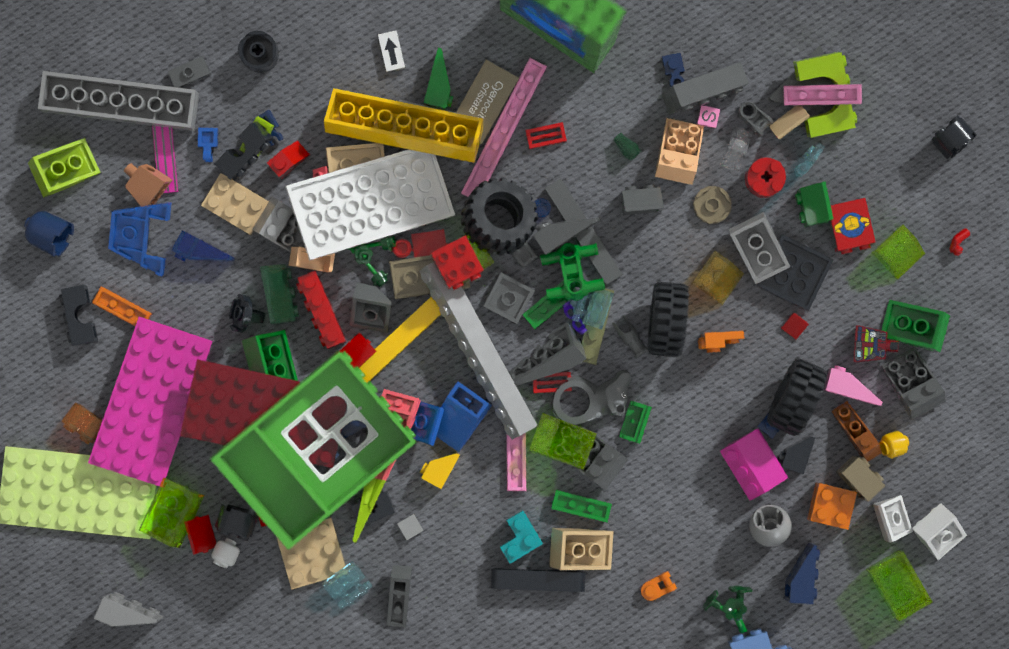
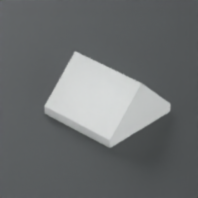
(892, 518)

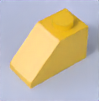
(439, 469)

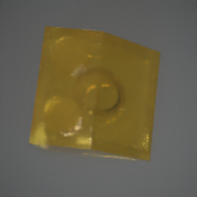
(717, 277)

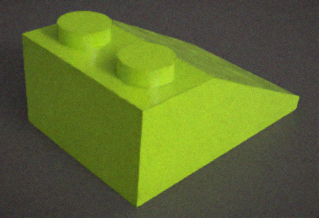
(63, 167)

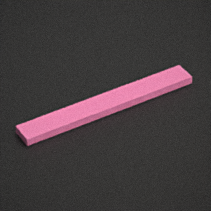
(505, 125)

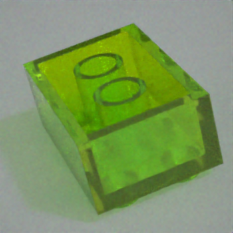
(899, 585)

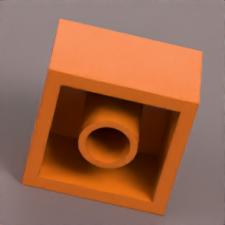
(832, 506)

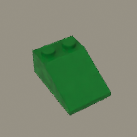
(915, 325)

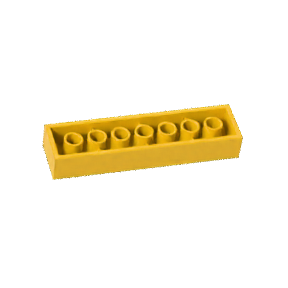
(403, 125)

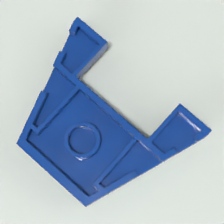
(130, 234)

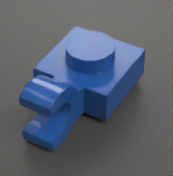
(207, 140)

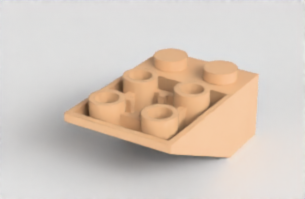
(679, 151)

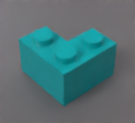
(525, 539)

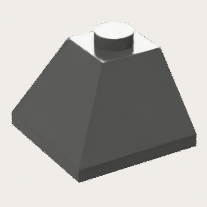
(370, 308)

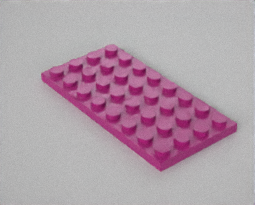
(148, 402)

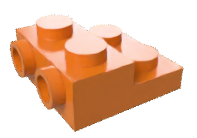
(716, 340)

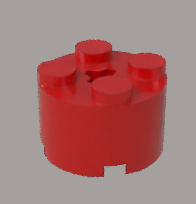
(773, 170)

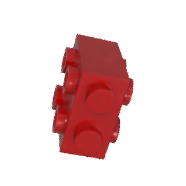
(457, 263)

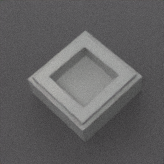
(410, 526)

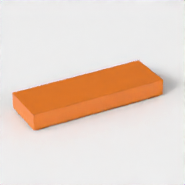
(119, 306)

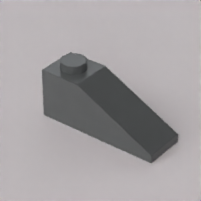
(399, 596)

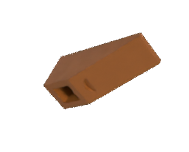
(857, 431)

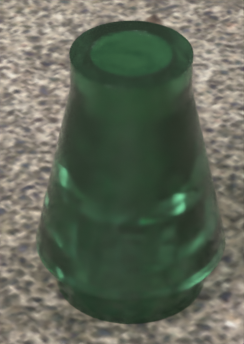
(627, 147)

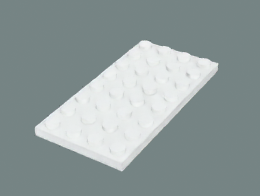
(369, 202)

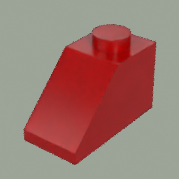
(288, 159)

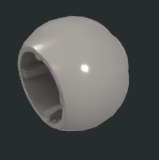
(770, 525)

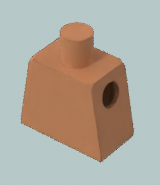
(146, 183)

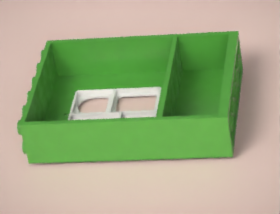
(279, 476)

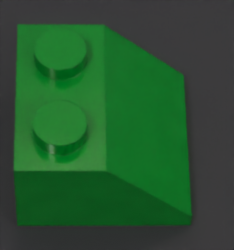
(814, 204)

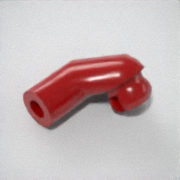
(956, 241)

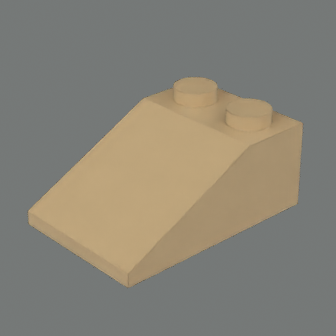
(581, 549)

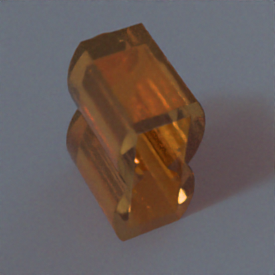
(83, 422)

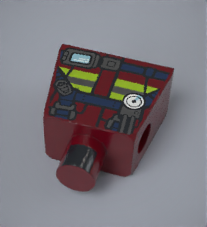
(872, 344)

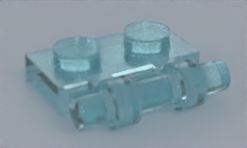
(810, 156)
(596, 310)
(343, 581)

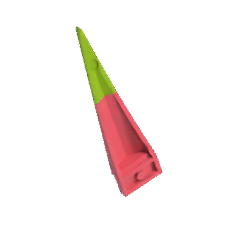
(406, 408)

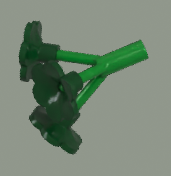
(734, 608)

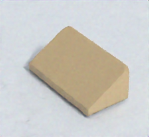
(789, 121)

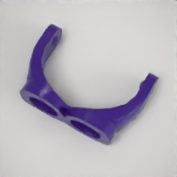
(566, 307)

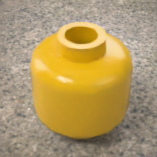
(894, 444)

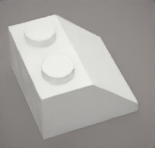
(939, 531)

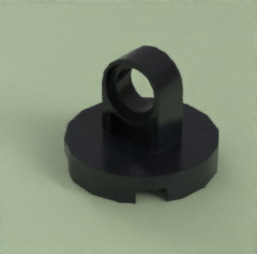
(242, 314)

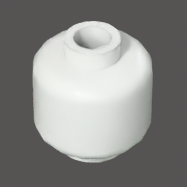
(225, 553)

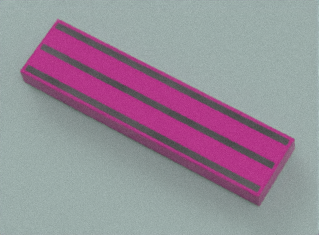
(165, 155)

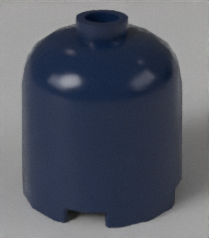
(48, 232)

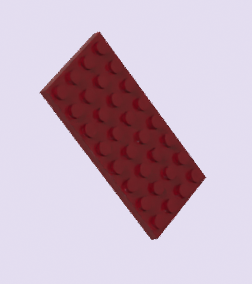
(231, 398)

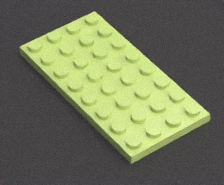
(71, 494)

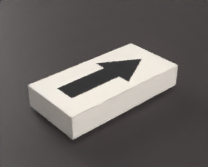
(391, 51)

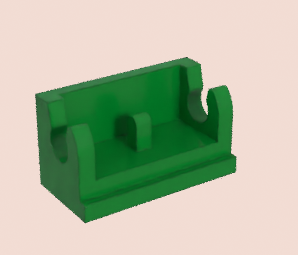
(635, 422)

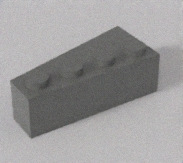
(705, 88)

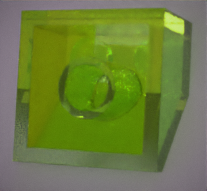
(899, 251)

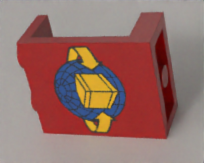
(852, 226)

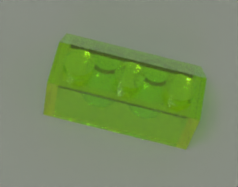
(168, 512)

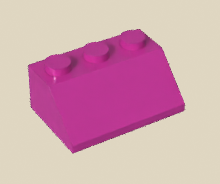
(753, 464)

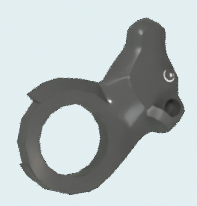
(603, 400)

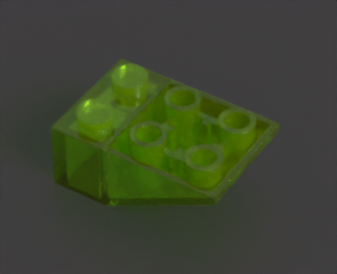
(562, 441)

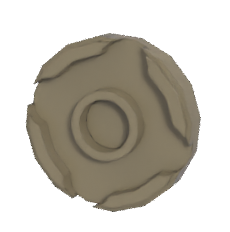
(706, 204)

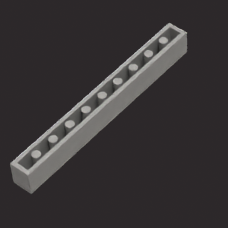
(480, 354)

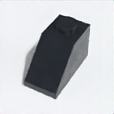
(797, 455)

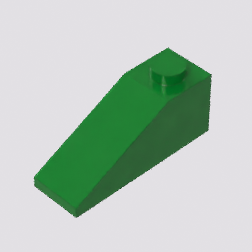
(438, 90)

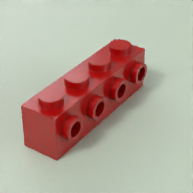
(321, 308)

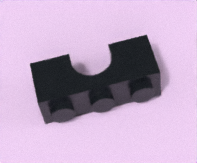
(255, 140)
(73, 299)

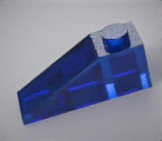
(197, 250)

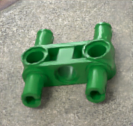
(572, 272)

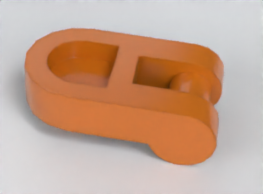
(650, 589)

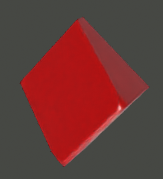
(794, 326)

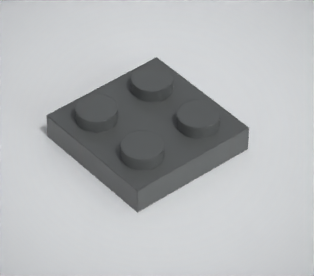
(509, 298)

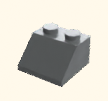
(641, 200)

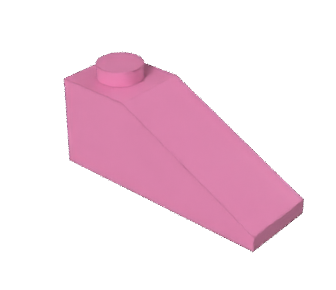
(847, 385)

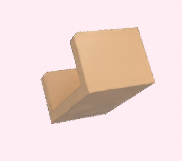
(300, 259)

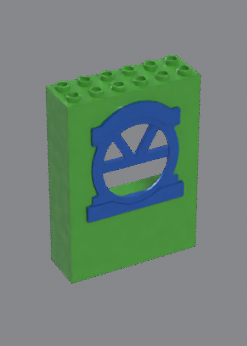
(576, 27)

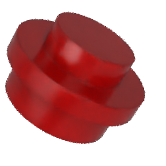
(402, 248)

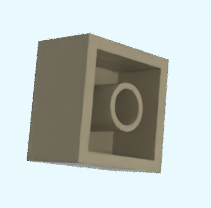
(860, 478)

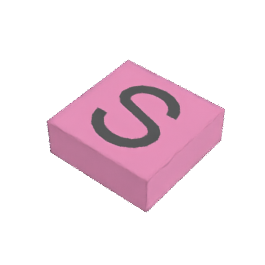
(708, 116)

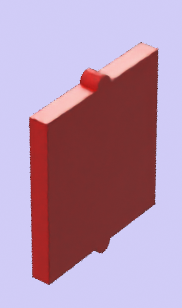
(428, 242)
(358, 350)
(200, 534)

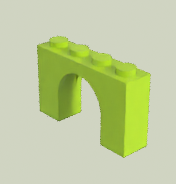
(841, 115)

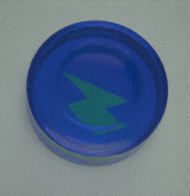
(543, 207)

